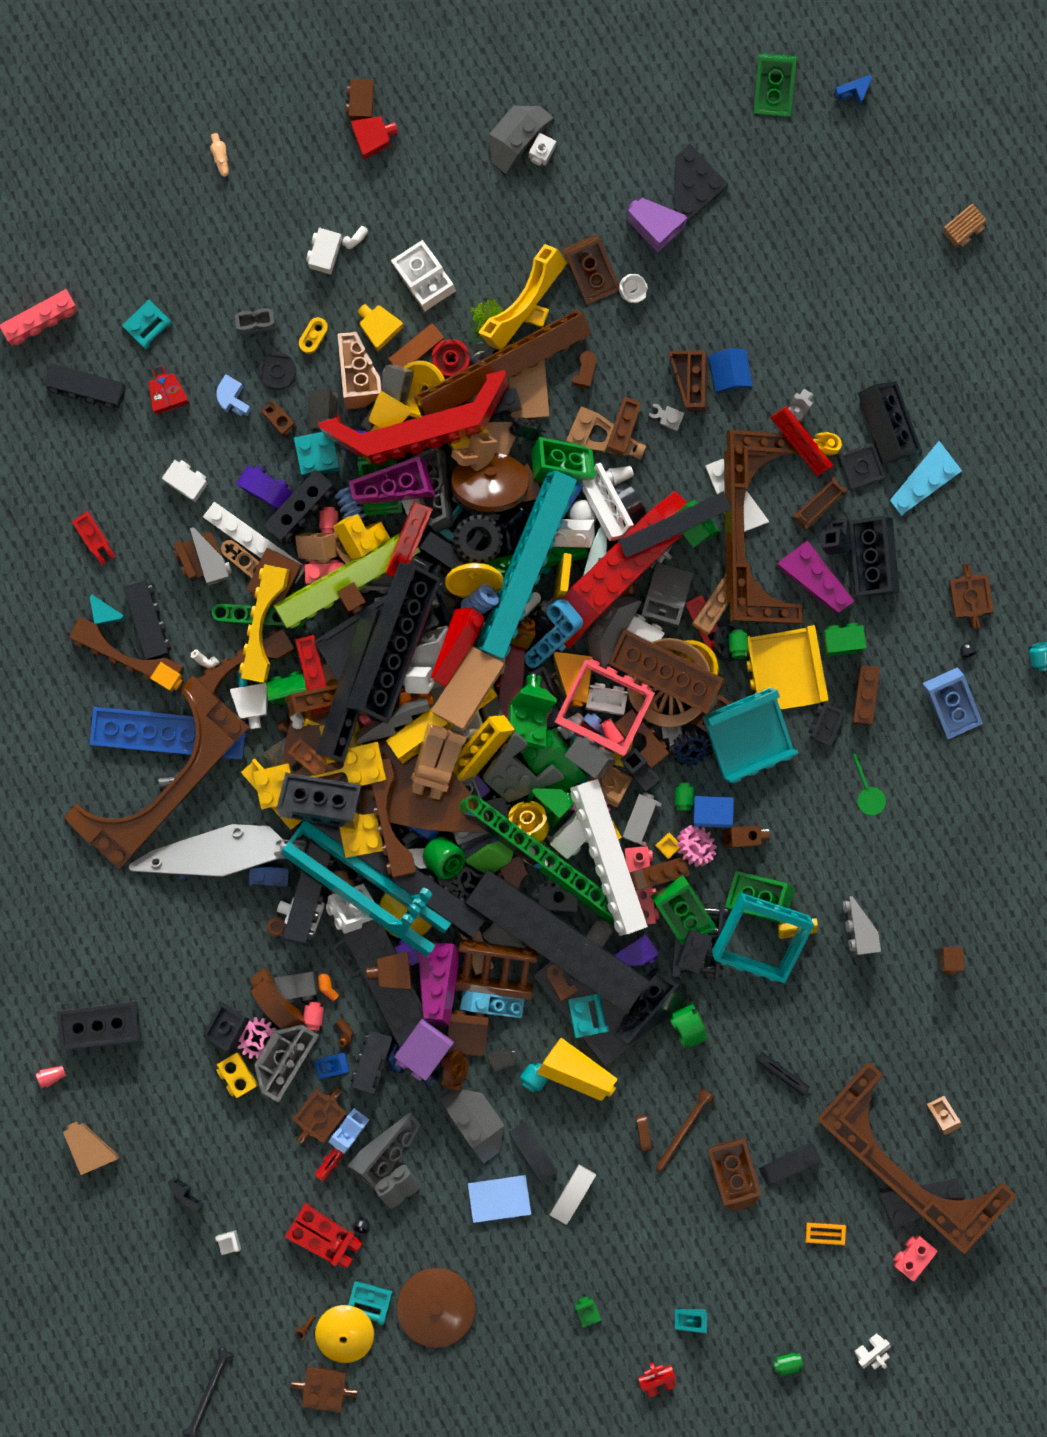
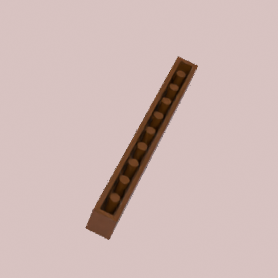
(512, 359)

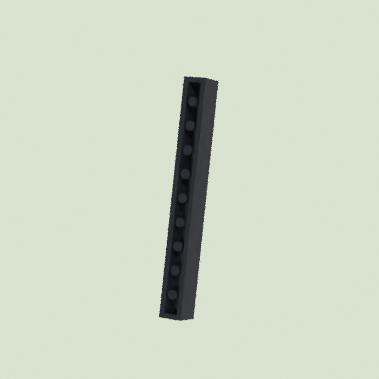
(455, 910)

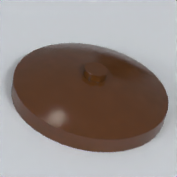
(494, 487)
(436, 1307)

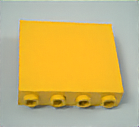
(789, 664)

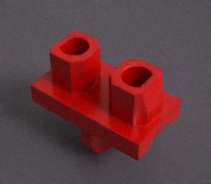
(655, 1377)

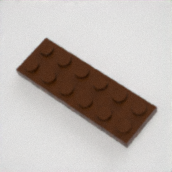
(666, 671)

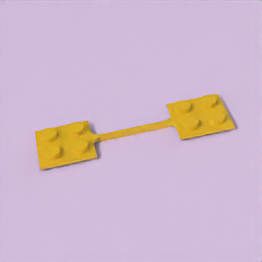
(362, 766)
(365, 837)

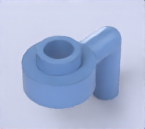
(594, 721)

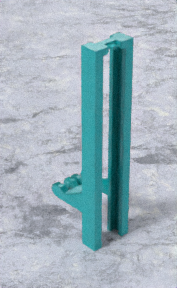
(414, 902)

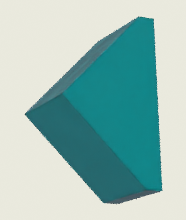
(103, 613)
(691, 1320)

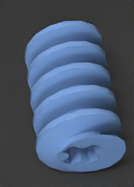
(349, 506)
(481, 599)

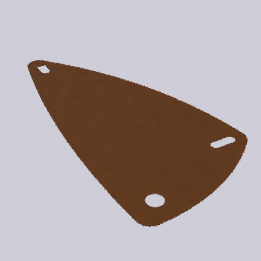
(403, 805)

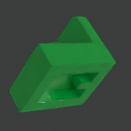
(587, 1311)

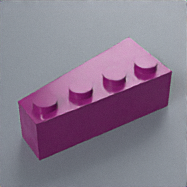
(395, 483)
(815, 577)
(438, 982)

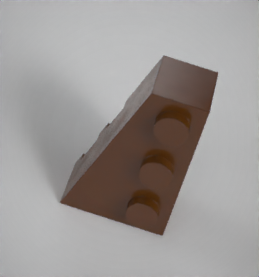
(692, 377)

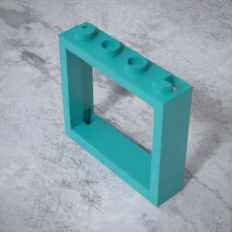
(773, 911)

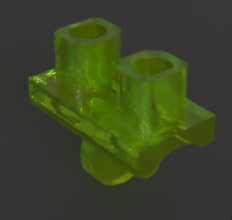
(489, 308)

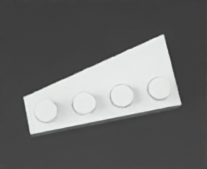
(752, 514)

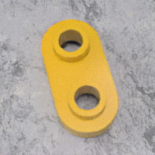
(312, 335)

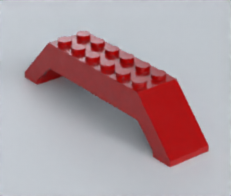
(422, 432)
(615, 573)

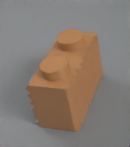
(964, 226)
(316, 547)

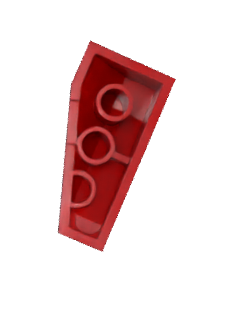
(460, 637)

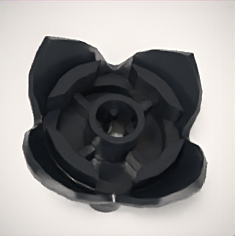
(511, 528)

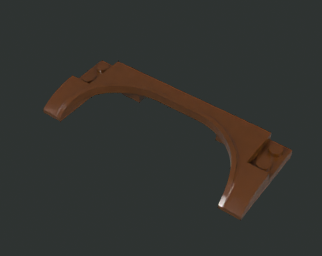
(742, 459)
(216, 733)
(957, 1220)

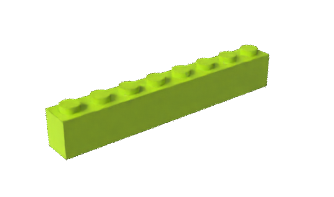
(324, 590)

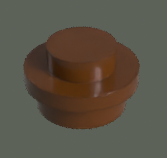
(276, 927)

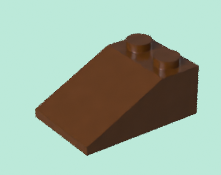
(591, 269)

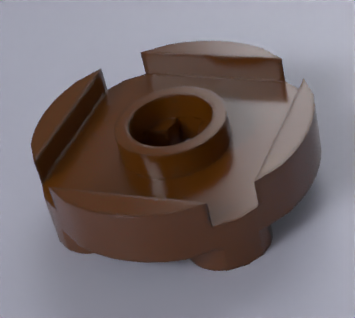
(454, 1070)

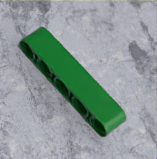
(231, 611)

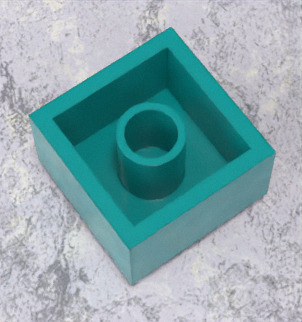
(316, 452)

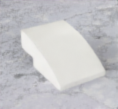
(423, 275)

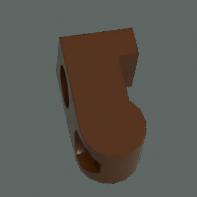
(587, 364)
(279, 419)
(556, 977)

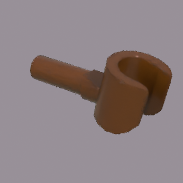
(303, 1329)

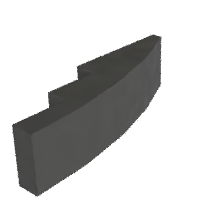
(400, 716)

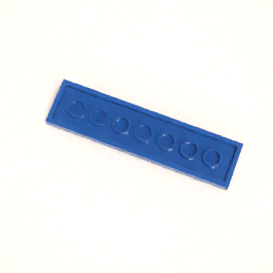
(149, 732)

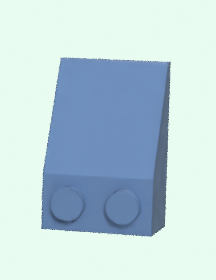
(953, 703)

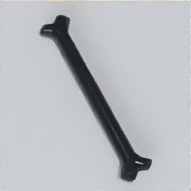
(223, 1357)

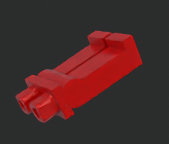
(337, 1236)

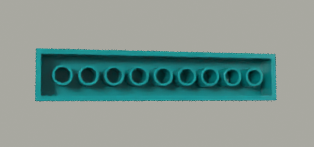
(526, 564)

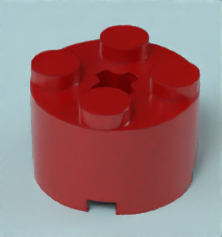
(450, 349)

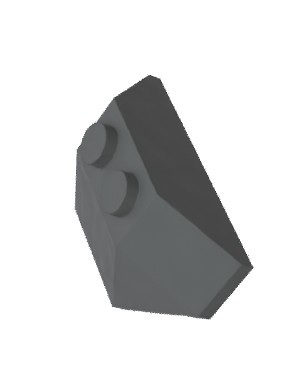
(516, 134)
(608, 628)
(282, 1059)
(475, 1121)

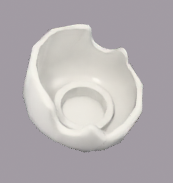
(630, 283)
(581, 510)

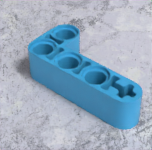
(562, 627)

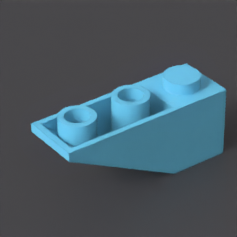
(492, 1004)

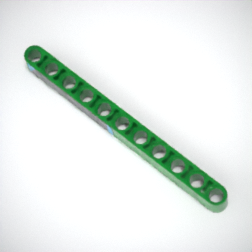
(541, 853)

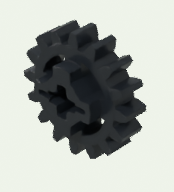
(691, 747)
(468, 875)

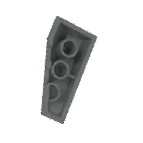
(383, 1153)

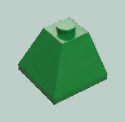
(554, 801)

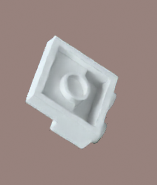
(346, 915)

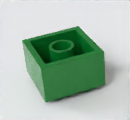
(843, 640)

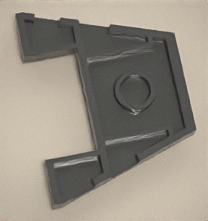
(513, 778)

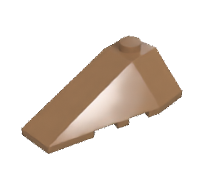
(359, 377)

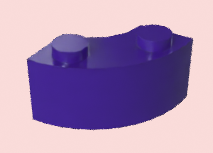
(264, 487)

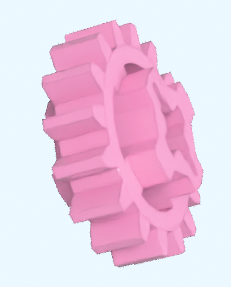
(696, 845)
(252, 1030)

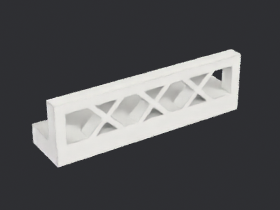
(604, 505)

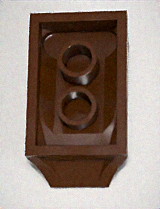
(734, 1174)

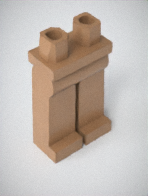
(436, 760)

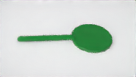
(871, 799)

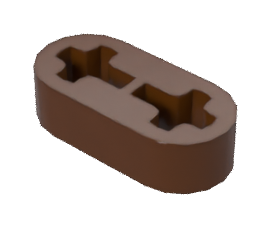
(643, 1133)

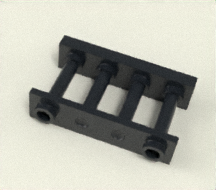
(717, 970)

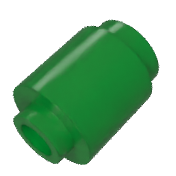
(738, 644)
(684, 797)
(788, 1364)

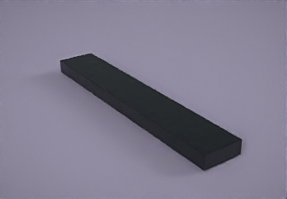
(674, 524)

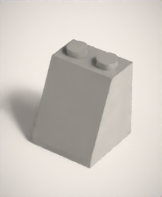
(429, 649)

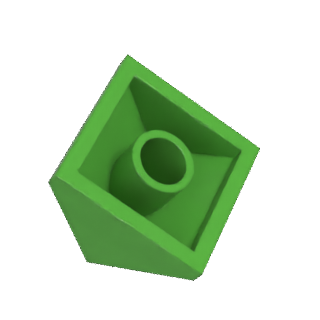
(491, 857)

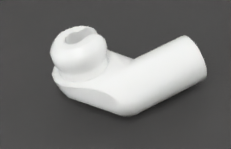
(356, 239)
(202, 660)
(298, 721)

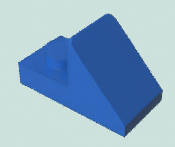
(857, 87)
(331, 1065)

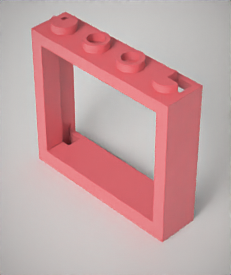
(610, 674)

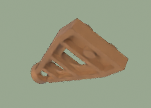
(583, 426)

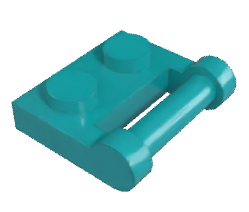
(142, 320)
(581, 1016)
(372, 1297)

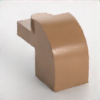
(478, 454)

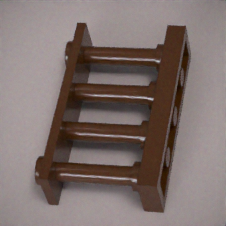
(493, 986)

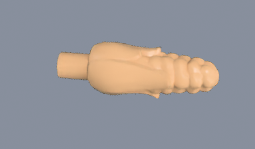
(220, 156)

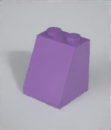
(655, 222)
(423, 1050)

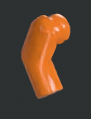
(325, 987)

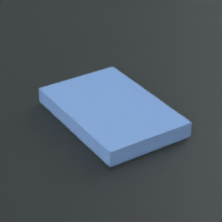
(499, 1198)

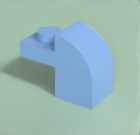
(227, 396)
(349, 1131)

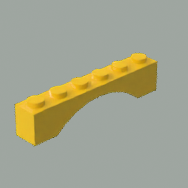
(545, 269)
(256, 663)

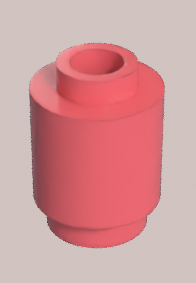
(327, 519)
(313, 1015)

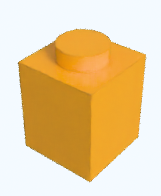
(167, 677)

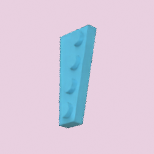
(930, 475)

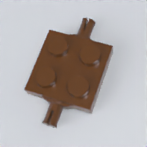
(971, 596)
(319, 1115)
(324, 1389)

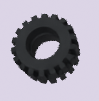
(489, 528)

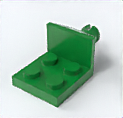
(529, 712)

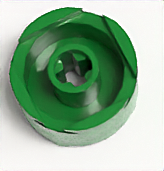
(690, 1026)

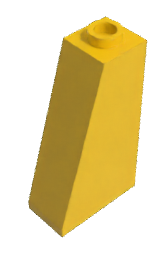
(577, 1071)

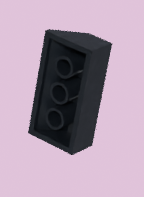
(889, 422)
(874, 556)

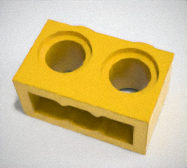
(241, 1072)

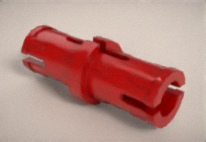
(322, 1173)

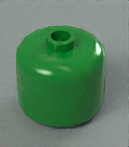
(444, 858)

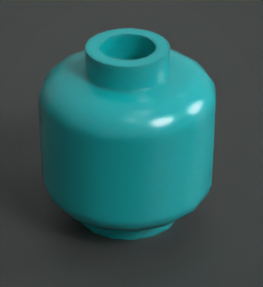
(1038, 656)
(531, 1079)

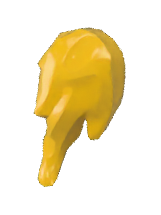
(828, 443)

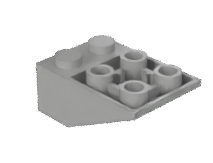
(862, 932)

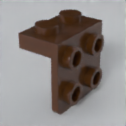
(189, 557)
(468, 1032)

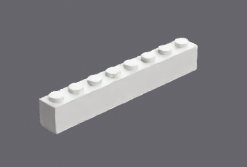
(608, 857)

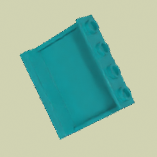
(749, 735)

